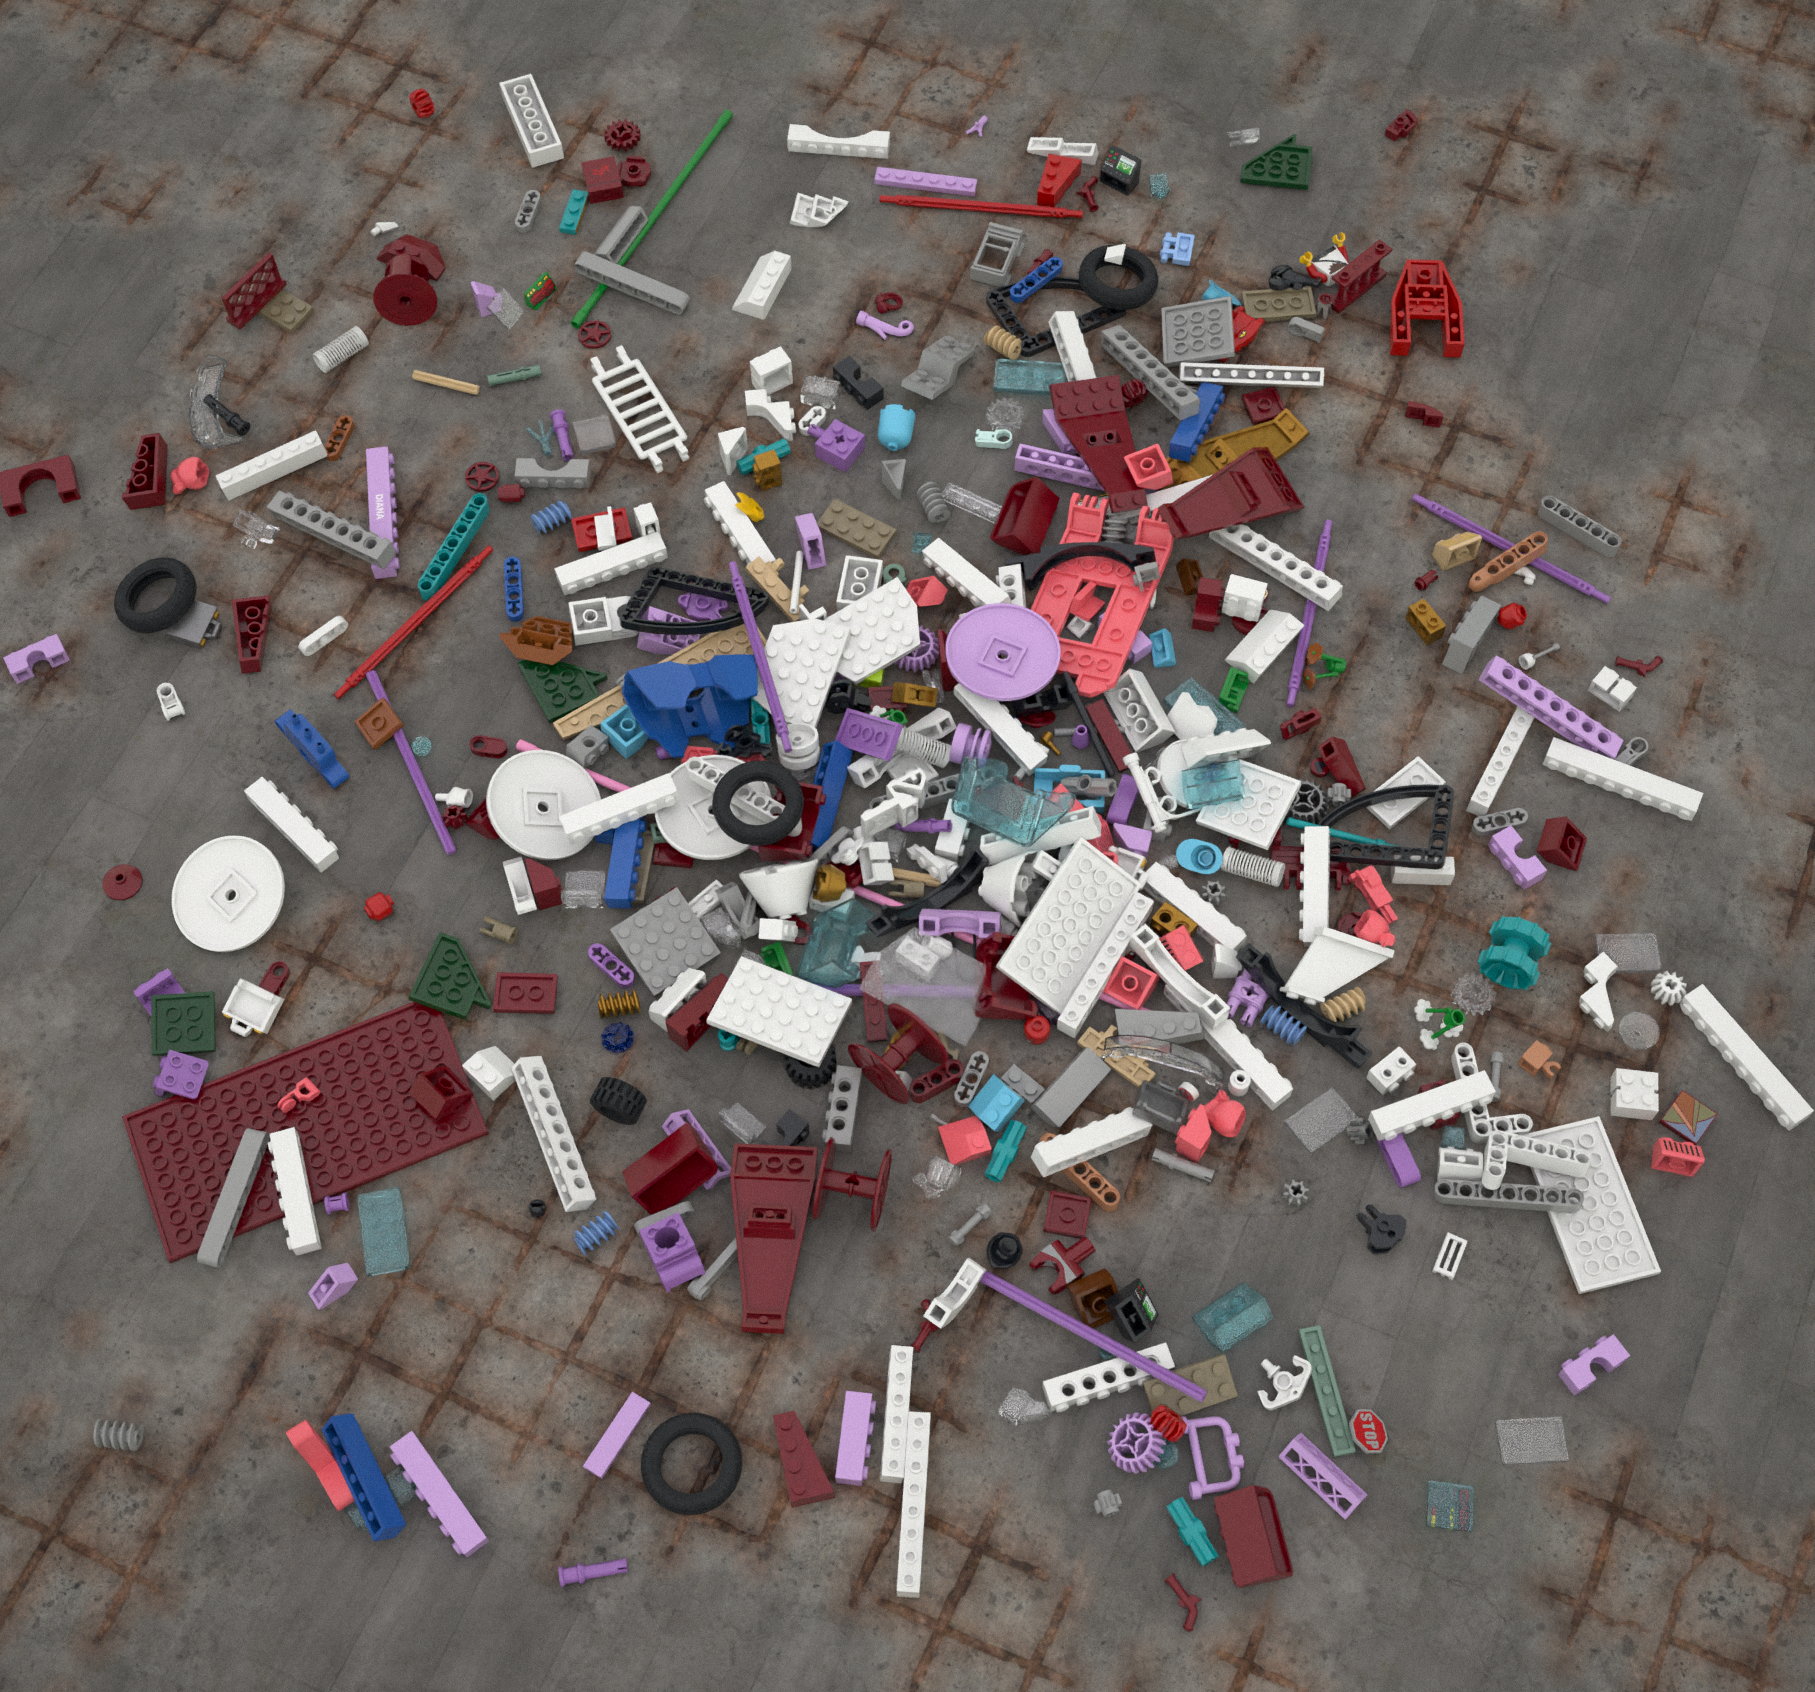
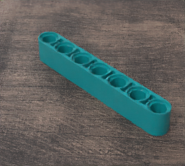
(454, 546)

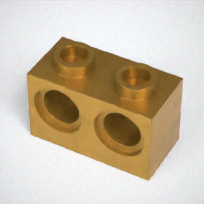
(767, 470)
(1425, 622)
(914, 694)
(1175, 920)

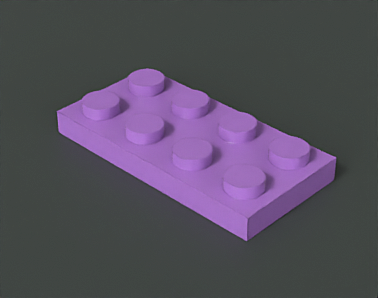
(869, 734)

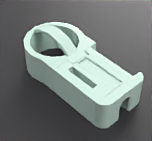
(990, 439)

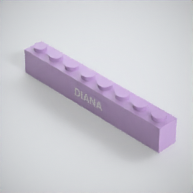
(382, 504)

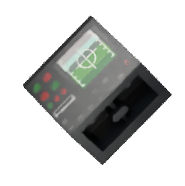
(1121, 170)
(1132, 1311)

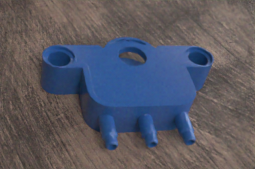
(312, 747)

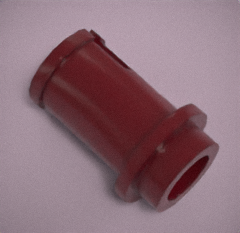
(1422, 582)

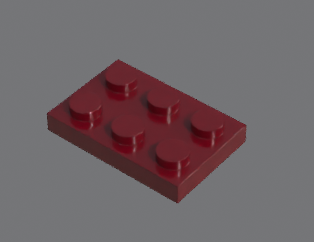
(525, 993)

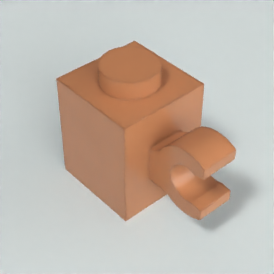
(1537, 1059)

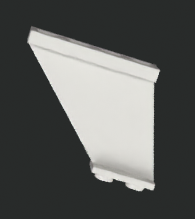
(1331, 963)

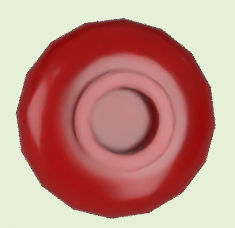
(1512, 616)
(379, 906)
(1037, 1030)

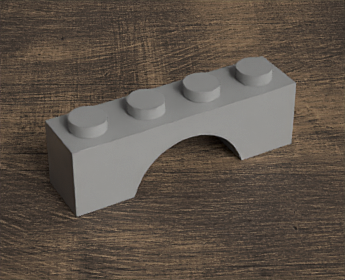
(573, 475)

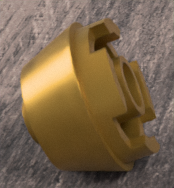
(829, 883)

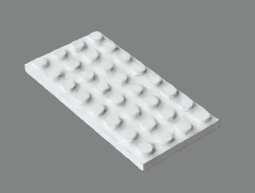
(1068, 925)
(1606, 1236)

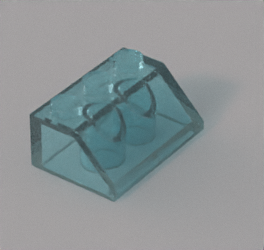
(1213, 784)
(1233, 1317)

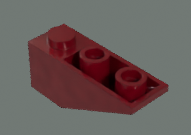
(1341, 764)

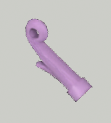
(881, 327)

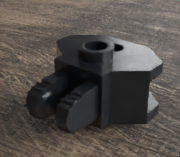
(846, 697)
(1384, 1231)

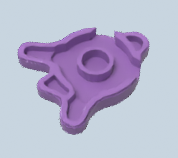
(702, 607)

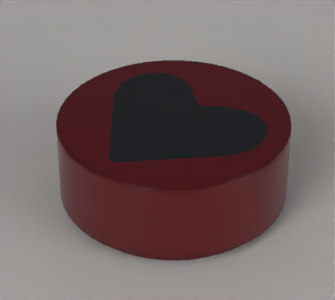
(1319, 768)

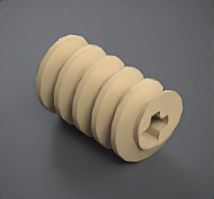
(1003, 342)
(1344, 1004)

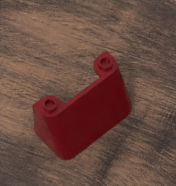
(796, 847)
(1000, 994)

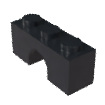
(867, 392)
(1050, 700)
(792, 1128)

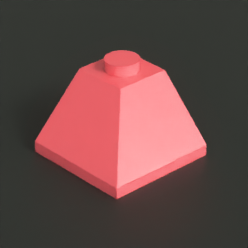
(926, 591)
(965, 1140)

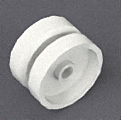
(804, 745)

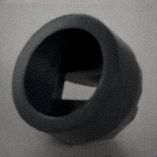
(537, 1211)

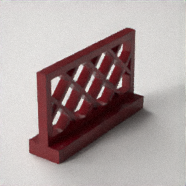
(253, 301)

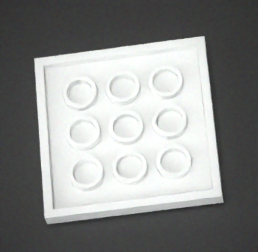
(1257, 815)

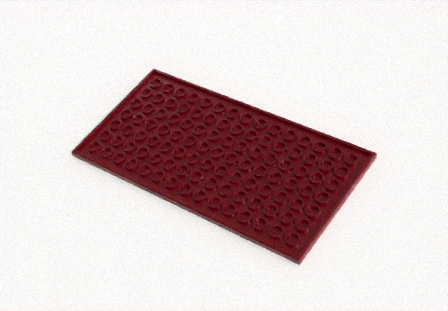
(348, 1134)

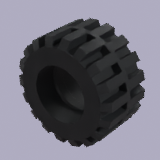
(812, 1075)
(618, 1100)

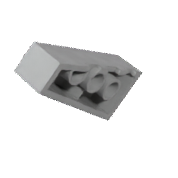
(1470, 633)
(1164, 1025)

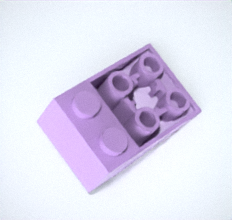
(660, 642)

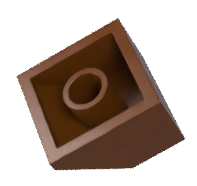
(1089, 1297)

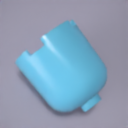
(896, 427)

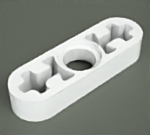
(323, 635)

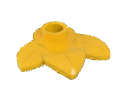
(750, 507)

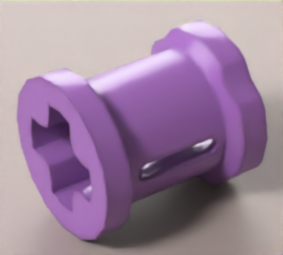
(337, 1203)

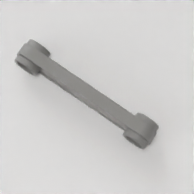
(700, 1286)

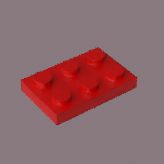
(585, 529)

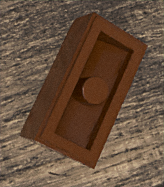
(1189, 575)

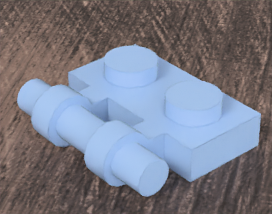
(1183, 248)

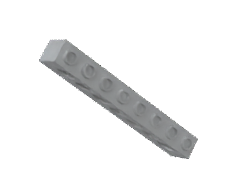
(1151, 372)
(332, 529)

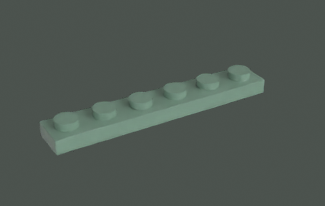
(1327, 1392)

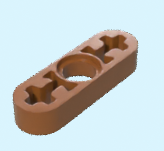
(338, 430)

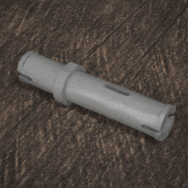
(1183, 1165)

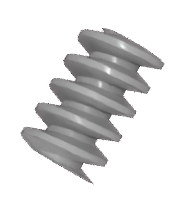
(933, 502)
(1114, 528)
(118, 1436)

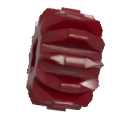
(1133, 392)

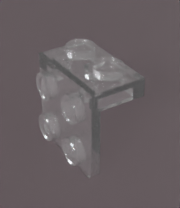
(584, 889)

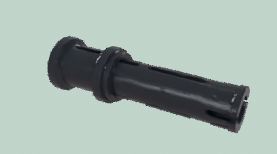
(232, 418)

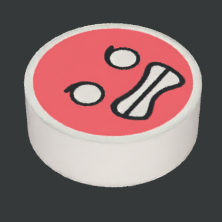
(1189, 1091)

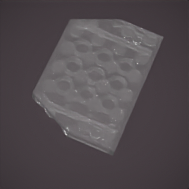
(929, 981)

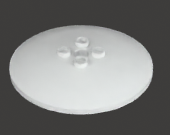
(533, 780)
(691, 826)
(204, 887)

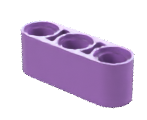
(1123, 801)
(1400, 1161)

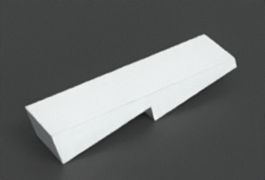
(1043, 146)

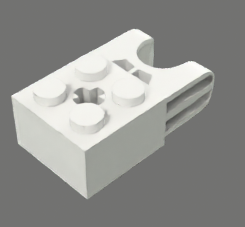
(598, 620)

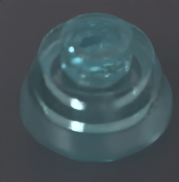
(1170, 1455)

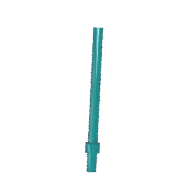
(1337, 833)

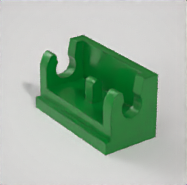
(1234, 689)
(775, 958)

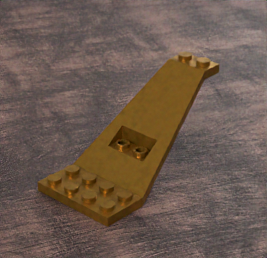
(1278, 435)

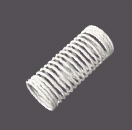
(359, 337)
(940, 762)
(1228, 861)

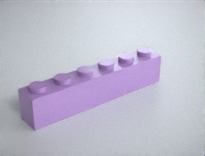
(439, 1494)

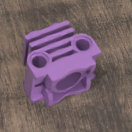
(672, 1251)

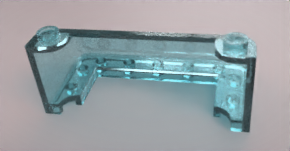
(1003, 807)

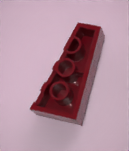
(148, 474)
(251, 629)
(691, 1020)
(802, 1469)

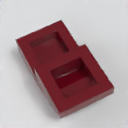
(1428, 414)

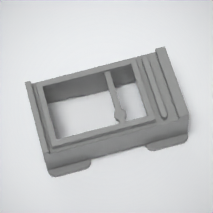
(994, 276)

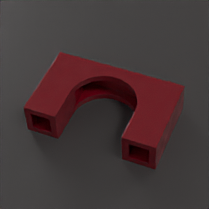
(16, 481)

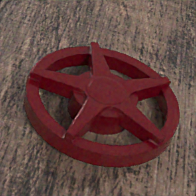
(594, 334)
(481, 476)

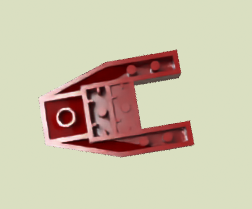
(1429, 294)

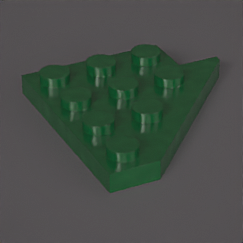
(1280, 166)
(560, 686)
(449, 980)

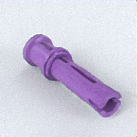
(561, 429)
(581, 1573)

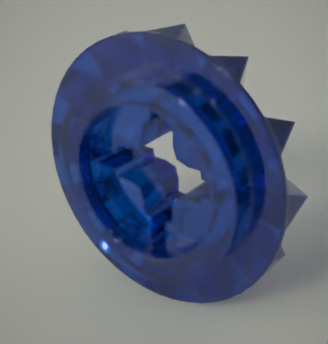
(623, 1043)

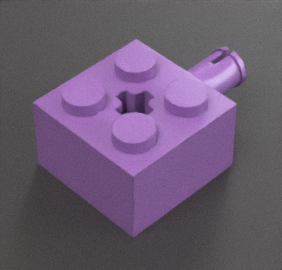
(838, 444)

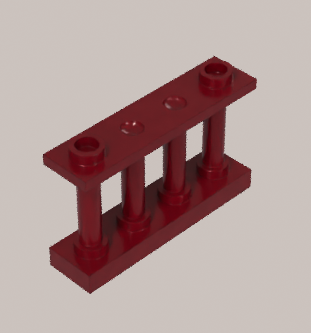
(1359, 276)

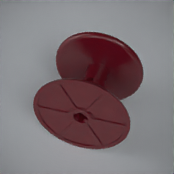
(914, 1037)
(851, 1184)

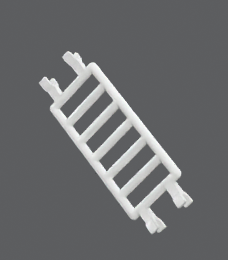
(619, 417)

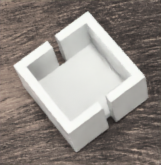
(771, 371)
(1244, 598)
(1636, 1094)

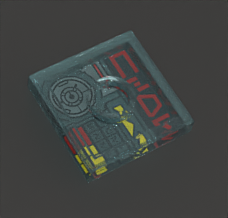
(1450, 1506)

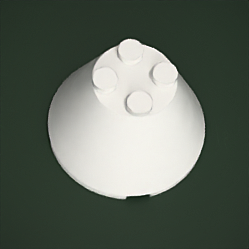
(1006, 886)
(782, 888)

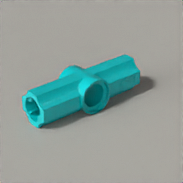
(745, 464)
(760, 715)
(1005, 1151)
(1192, 1531)

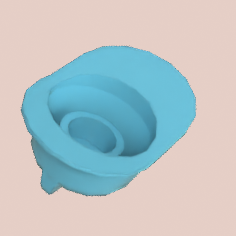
(1215, 291)
(1199, 856)

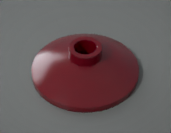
(1038, 720)
(127, 886)

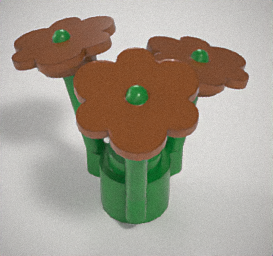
(1333, 664)

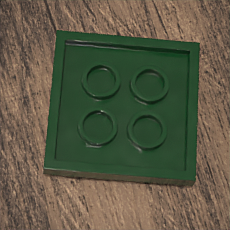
(183, 1023)

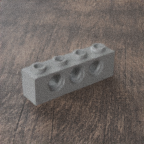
(843, 1077)

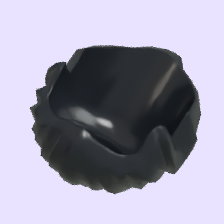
(1004, 1250)

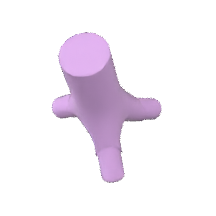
(978, 126)

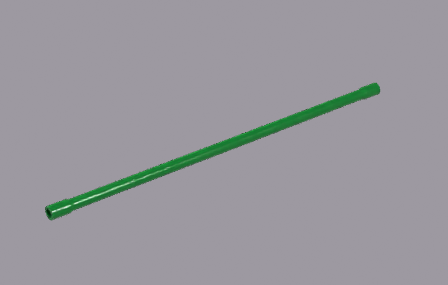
(723, 120)

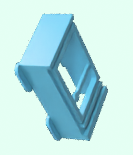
(1046, 776)

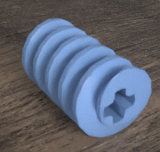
(551, 516)
(1282, 1024)
(595, 1232)

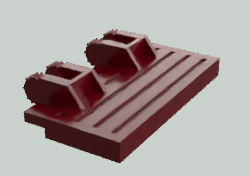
(1292, 859)

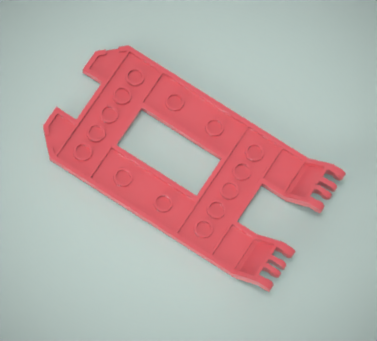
(1100, 663)

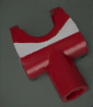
(1064, 1262)

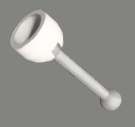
(1528, 660)

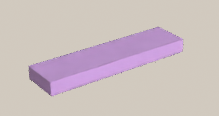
(617, 1435)

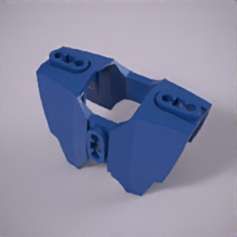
(661, 701)

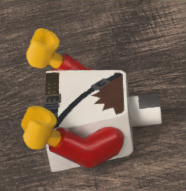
(1328, 262)

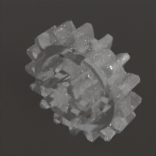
(1005, 415)
(1479, 988)

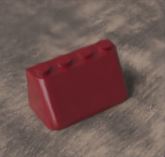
(1025, 517)
(670, 1170)
(1253, 1536)

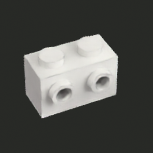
(1391, 1071)

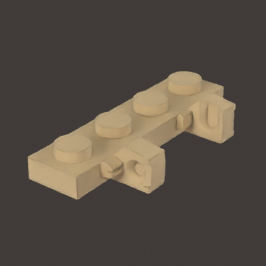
(767, 578)
(1129, 1067)

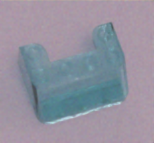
(832, 944)

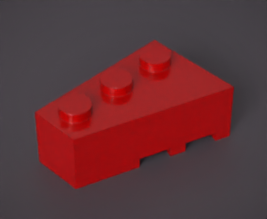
(1056, 179)

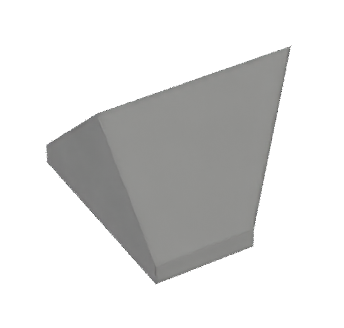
(894, 475)

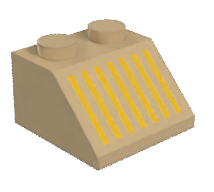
(1456, 550)

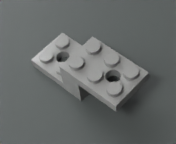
(938, 367)

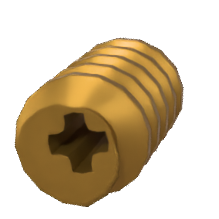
(618, 1004)

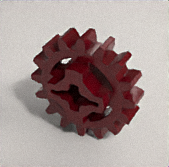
(622, 135)

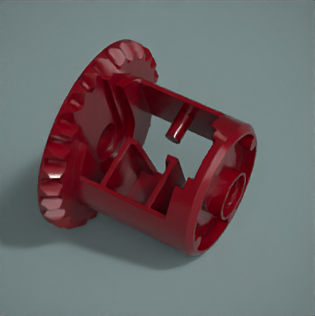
(405, 296)

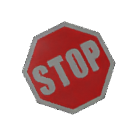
(1368, 1431)

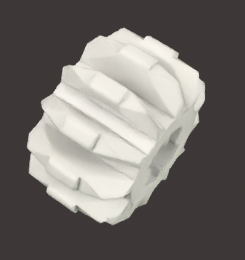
(1668, 988)

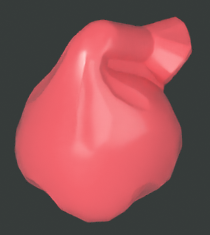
(189, 474)
(1374, 929)
(1225, 1115)

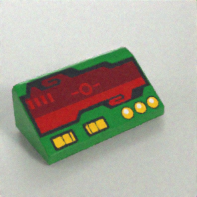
(539, 291)

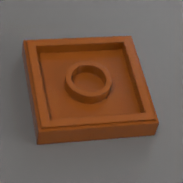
(379, 723)

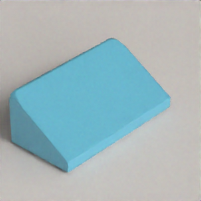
(1162, 648)

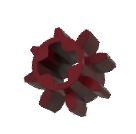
(454, 817)

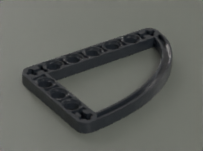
(1027, 340)
(661, 577)
(1386, 851)

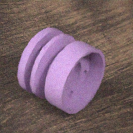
(969, 745)

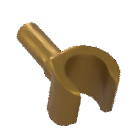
(1046, 740)

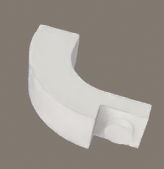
(519, 885)
(952, 1300)

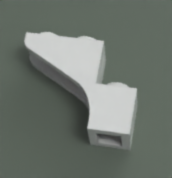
(777, 413)
(1596, 1000)

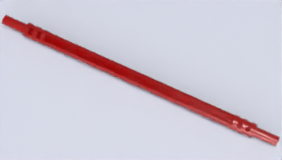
(981, 206)
(413, 622)

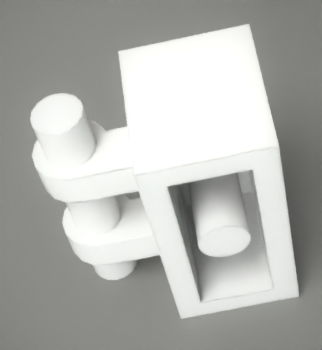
(1459, 1164)

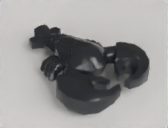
(1291, 279)
(745, 744)

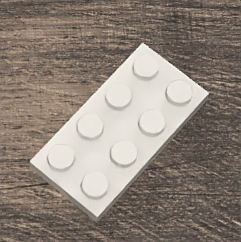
(1414, 773)

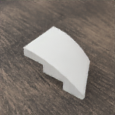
(816, 210)
(1191, 719)

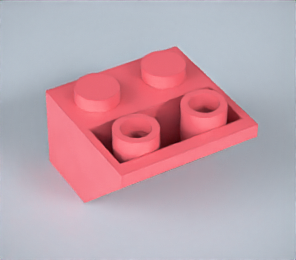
(1195, 1136)

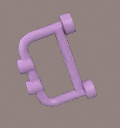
(1235, 1461)

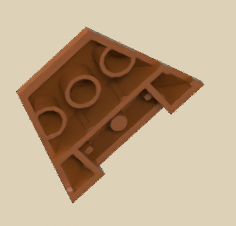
(540, 640)

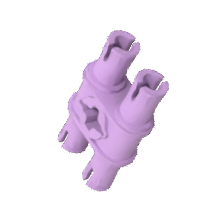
(1239, 996)

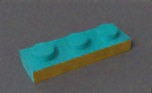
(574, 212)

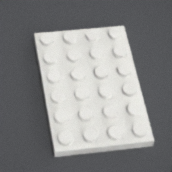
(779, 1011)

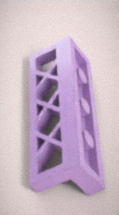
(675, 1121)
(1329, 1472)

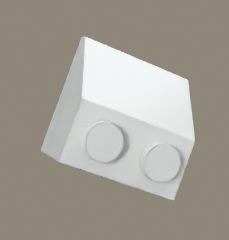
(490, 1071)

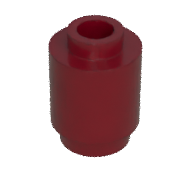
(511, 493)

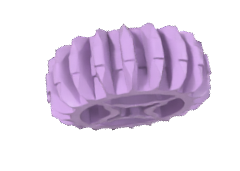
(922, 656)
(1128, 1439)

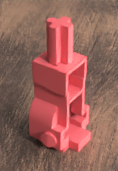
(1374, 892)

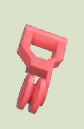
(288, 1102)

